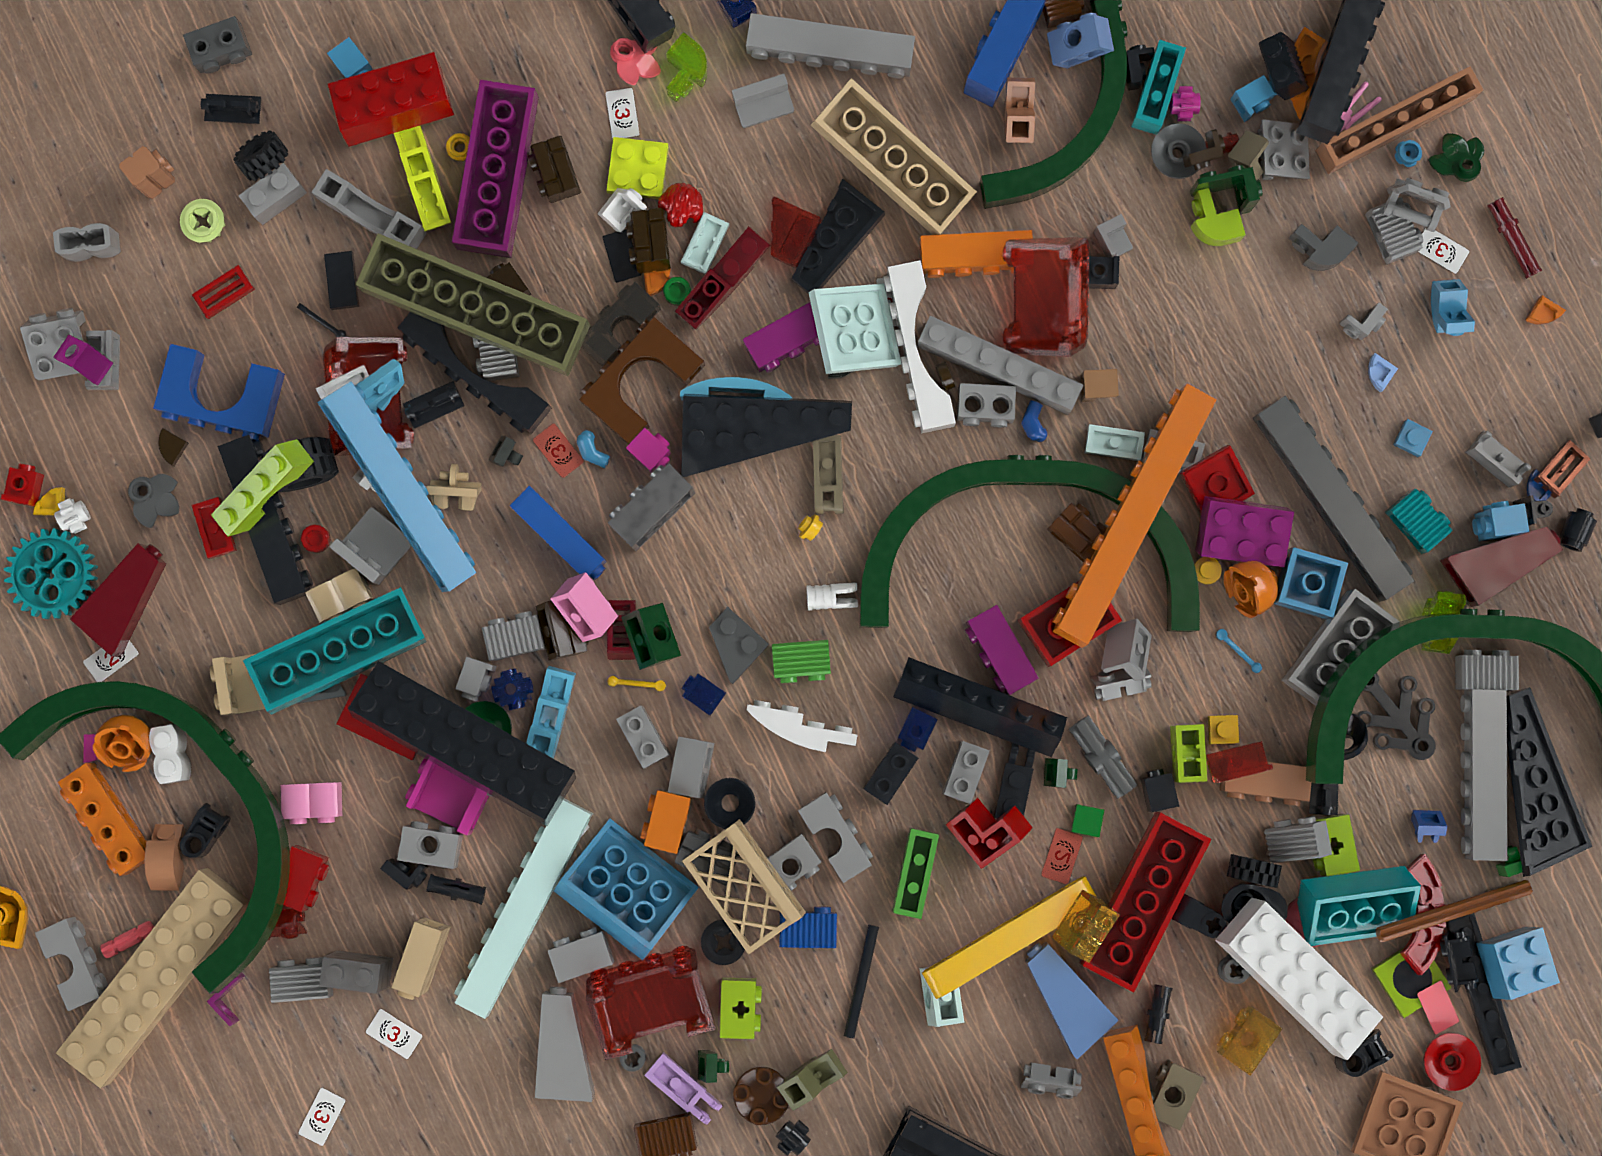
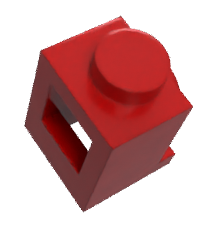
(29, 492)

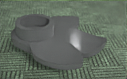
(157, 500)

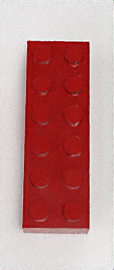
(1148, 899)

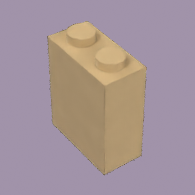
(420, 958)

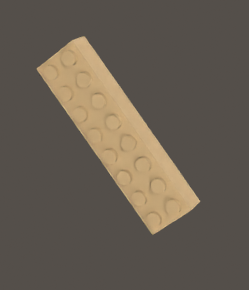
(153, 978)

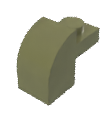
(811, 1079)

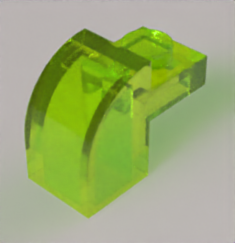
(692, 66)
(1443, 603)

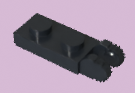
(1015, 783)

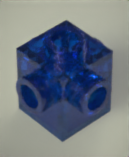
(523, 691)

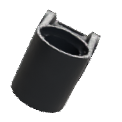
(205, 830)
(1194, 915)
(1368, 1055)

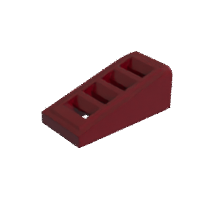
(620, 653)

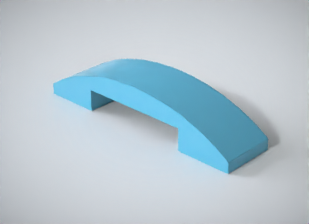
(734, 385)

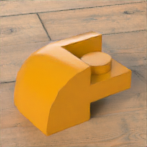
(13, 918)

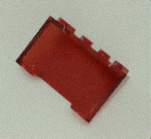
(648, 999)

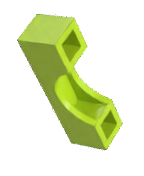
(277, 469)

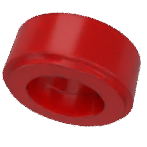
(315, 538)

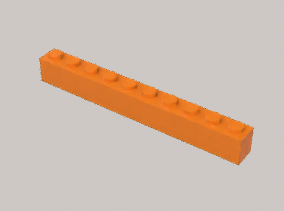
(1133, 516)

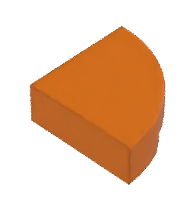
(655, 281)
(1544, 311)

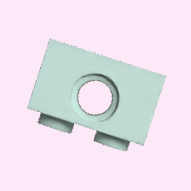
(944, 1010)

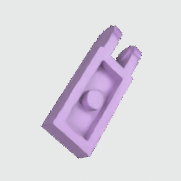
(681, 1087)

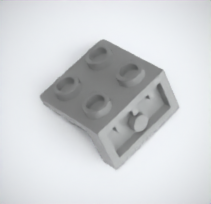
(373, 546)

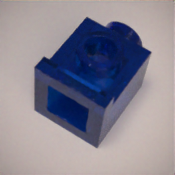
(738, 11)

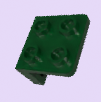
(1242, 180)

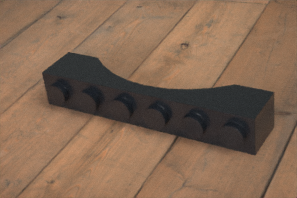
(518, 403)

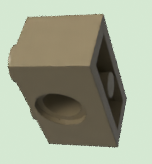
(1188, 1083)

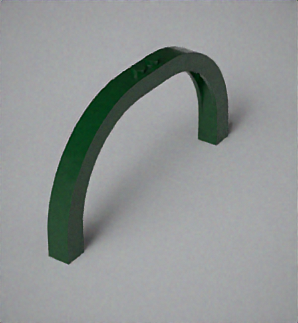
(1037, 179)
(1173, 551)
(1345, 685)
(273, 861)

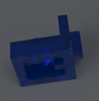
(702, 693)

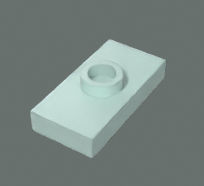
(705, 243)

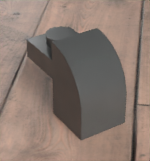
(1325, 253)

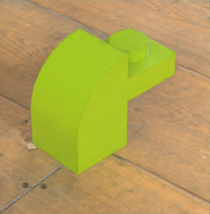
(1212, 227)

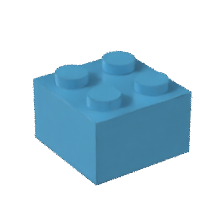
(1310, 583)
(1518, 963)

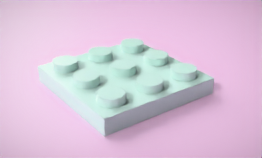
(854, 328)

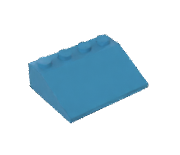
(625, 889)

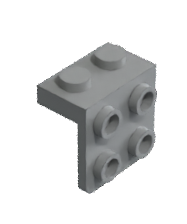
(45, 336)

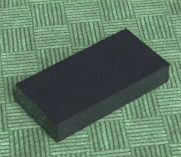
(341, 280)

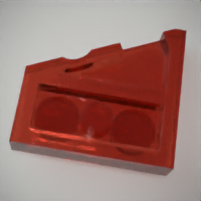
(791, 231)

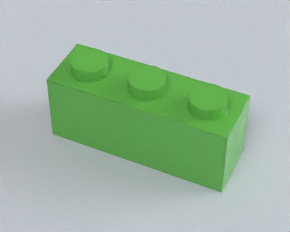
(915, 873)

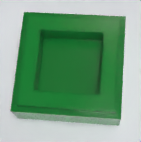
(1087, 820)

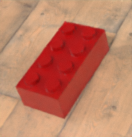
(390, 99)

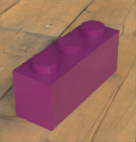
(782, 339)
(1000, 651)

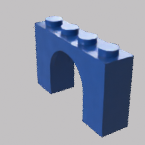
(179, 396)

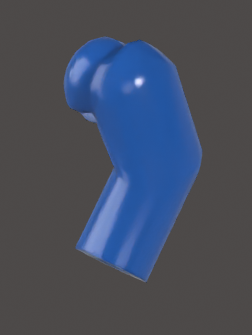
(1031, 423)

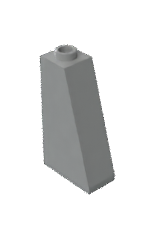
(562, 1055)

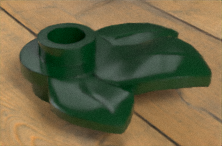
(1458, 153)

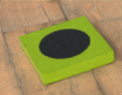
(1403, 983)

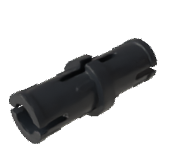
(456, 889)
(1158, 1014)

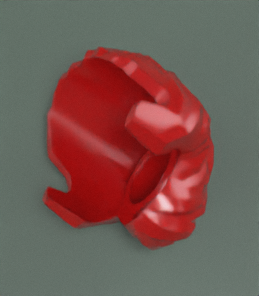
(681, 203)

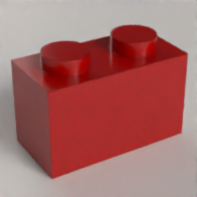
(305, 873)

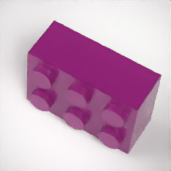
(1244, 531)

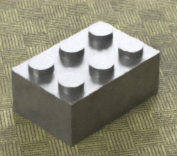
(651, 506)

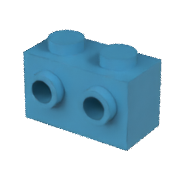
(1500, 521)

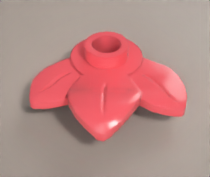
(635, 63)

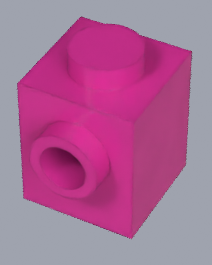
(650, 450)

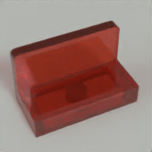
(1237, 762)

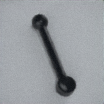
(339, 333)

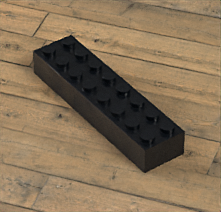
(462, 743)

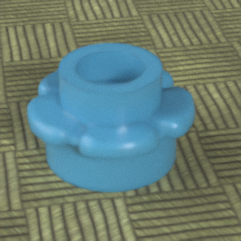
(1415, 153)

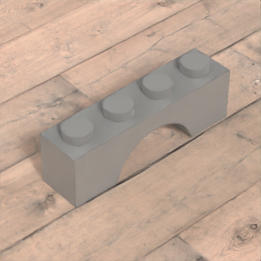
(365, 211)

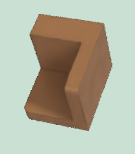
(1099, 384)

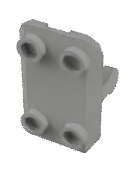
(1436, 199)

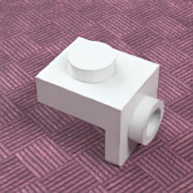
(619, 206)

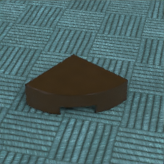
(171, 446)

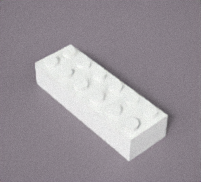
(1299, 978)

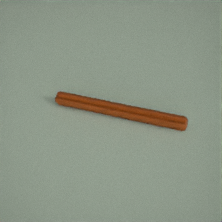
(1453, 911)

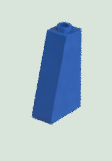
(558, 533)

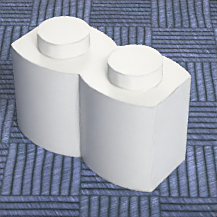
(169, 748)

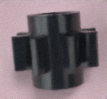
(793, 1137)

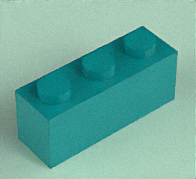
(1158, 87)

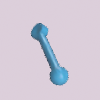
(1222, 634)

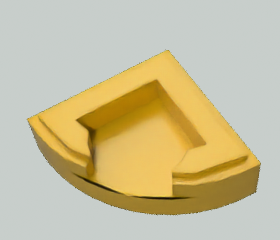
(49, 502)

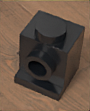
(1109, 278)

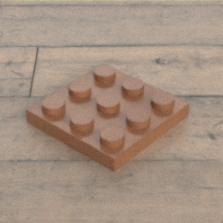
(1406, 1120)

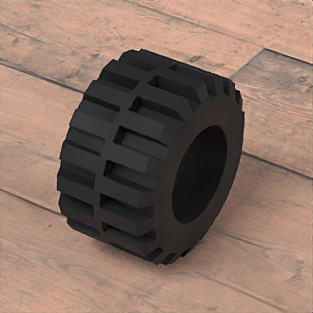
(321, 470)

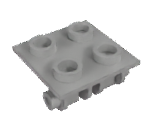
(1286, 152)

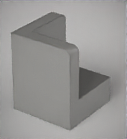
(1113, 237)

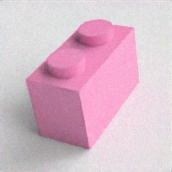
(584, 607)

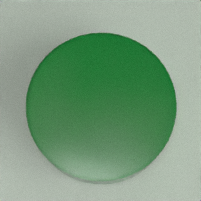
(676, 290)

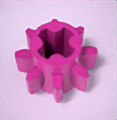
(1185, 103)

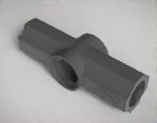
(1102, 757)

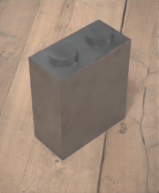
(356, 972)

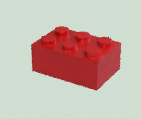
(1039, 628)

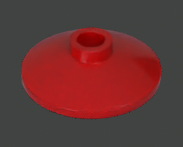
(1464, 1068)

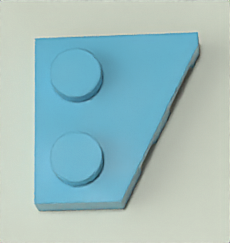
(382, 385)

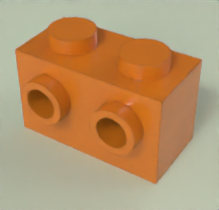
(666, 821)

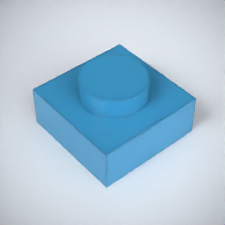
(1412, 438)

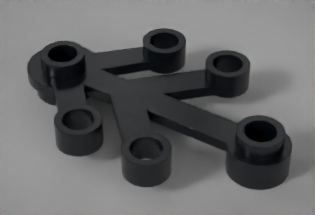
(1400, 719)

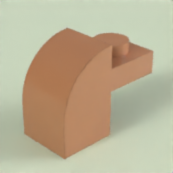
(1019, 110)
(163, 859)

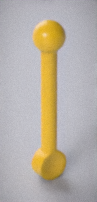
(659, 685)

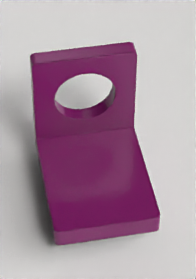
(85, 359)
(220, 1007)

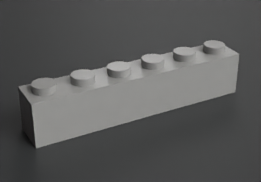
(830, 45)
(999, 365)
(1484, 774)

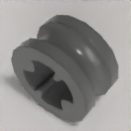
(641, 1060)

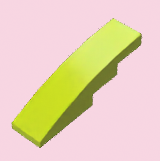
(422, 178)

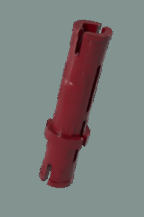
(1514, 237)

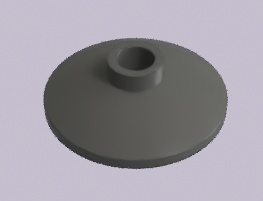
(1178, 137)

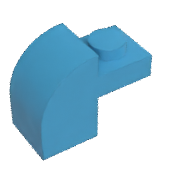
(1450, 307)

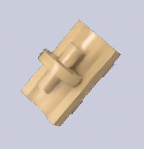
(441, 489)

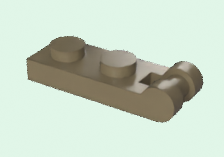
(828, 474)

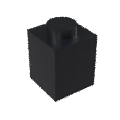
(1159, 791)

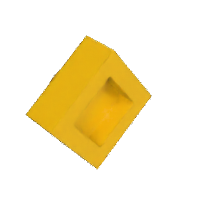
(1223, 729)

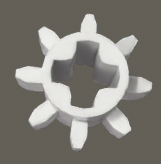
(72, 515)

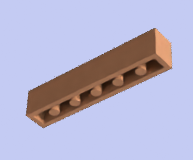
(1399, 120)

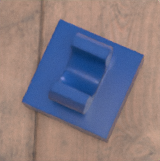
(1428, 823)

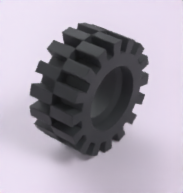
(261, 155)
(1254, 871)

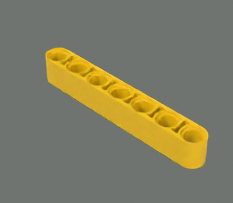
(1003, 940)

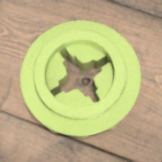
(202, 208)

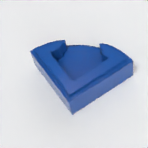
(1535, 489)

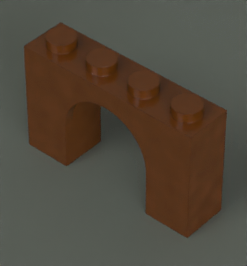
(651, 344)

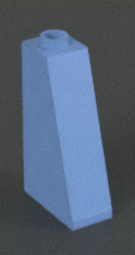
(1072, 1004)

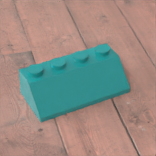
(1355, 904)

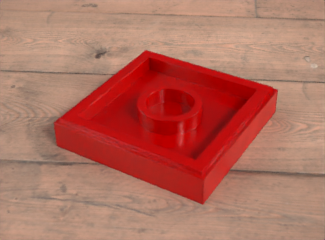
(1217, 477)

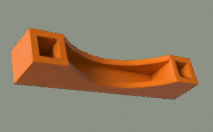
(1131, 1079)

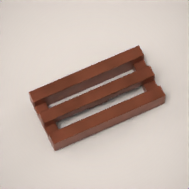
(1548, 483)

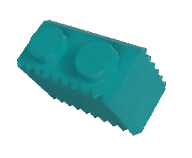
(1419, 520)

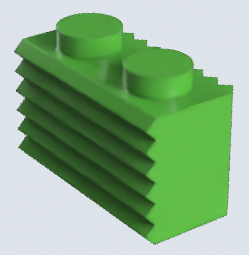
(800, 660)

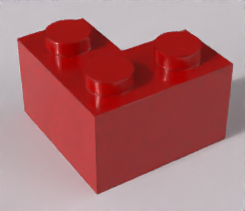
(986, 836)

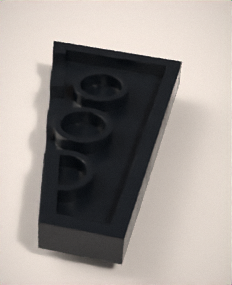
(843, 229)

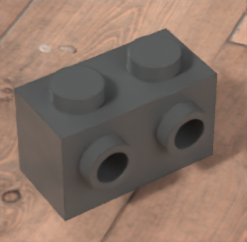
(217, 45)

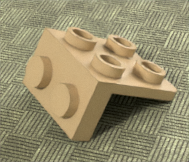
(234, 686)

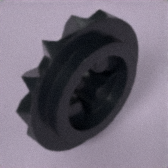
(709, 944)

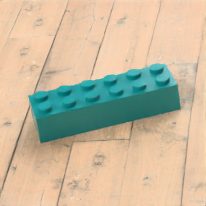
(334, 651)

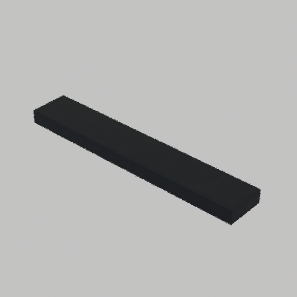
(1486, 1010)

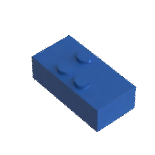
(1001, 49)

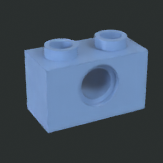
(1094, 42)

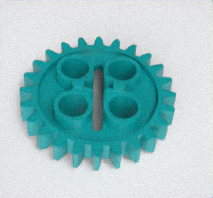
(31, 558)

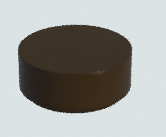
(945, 376)

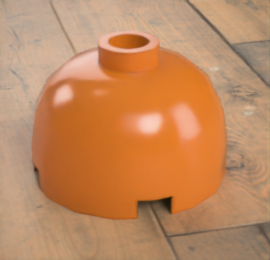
(1252, 587)
(123, 743)

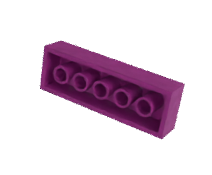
(495, 169)

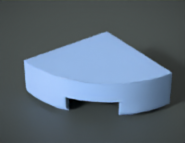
(1380, 372)

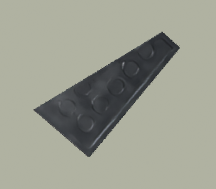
(738, 428)
(1544, 805)

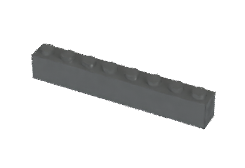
(1334, 499)

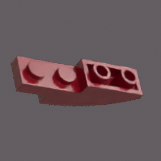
(723, 278)

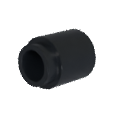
(1577, 530)

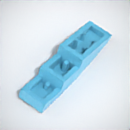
(551, 710)

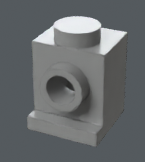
(474, 678)

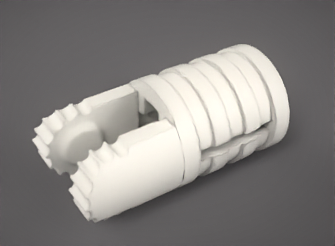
(825, 596)

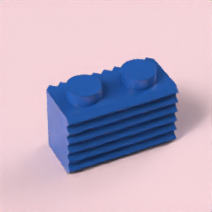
(813, 930)

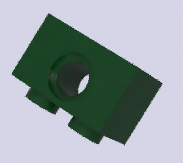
(651, 636)

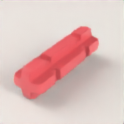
(126, 940)

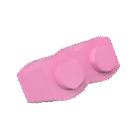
(311, 801)

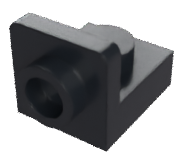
(1135, 70)
(400, 873)

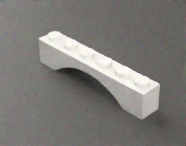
(932, 403)

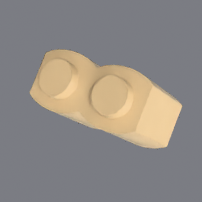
(339, 595)

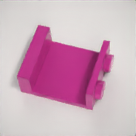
(446, 797)

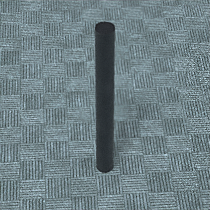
(861, 981)

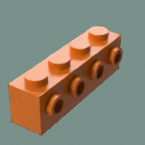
(105, 818)

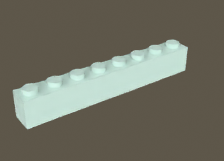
(522, 910)

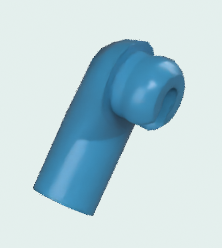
(588, 450)

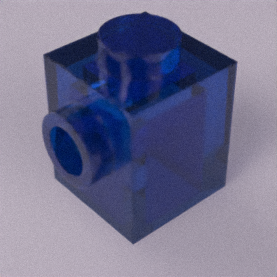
(916, 730)

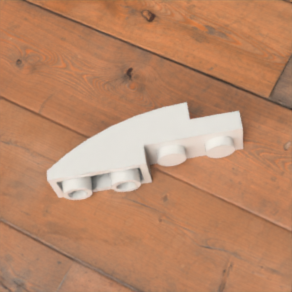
(788, 725)

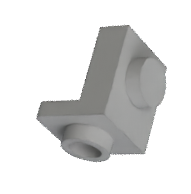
(1371, 322)

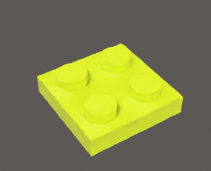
(638, 166)

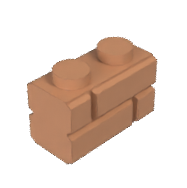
(148, 171)

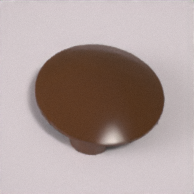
(758, 1096)

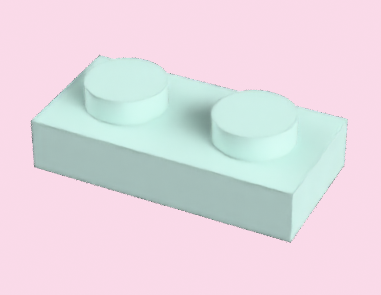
(1114, 442)

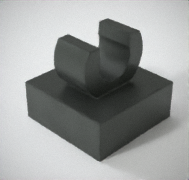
(503, 452)

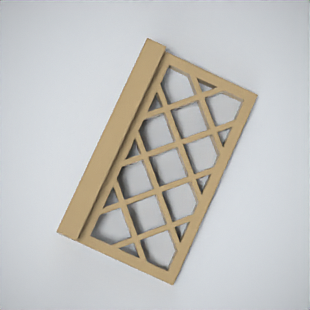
(765, 874)

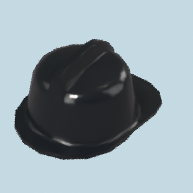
(1240, 894)

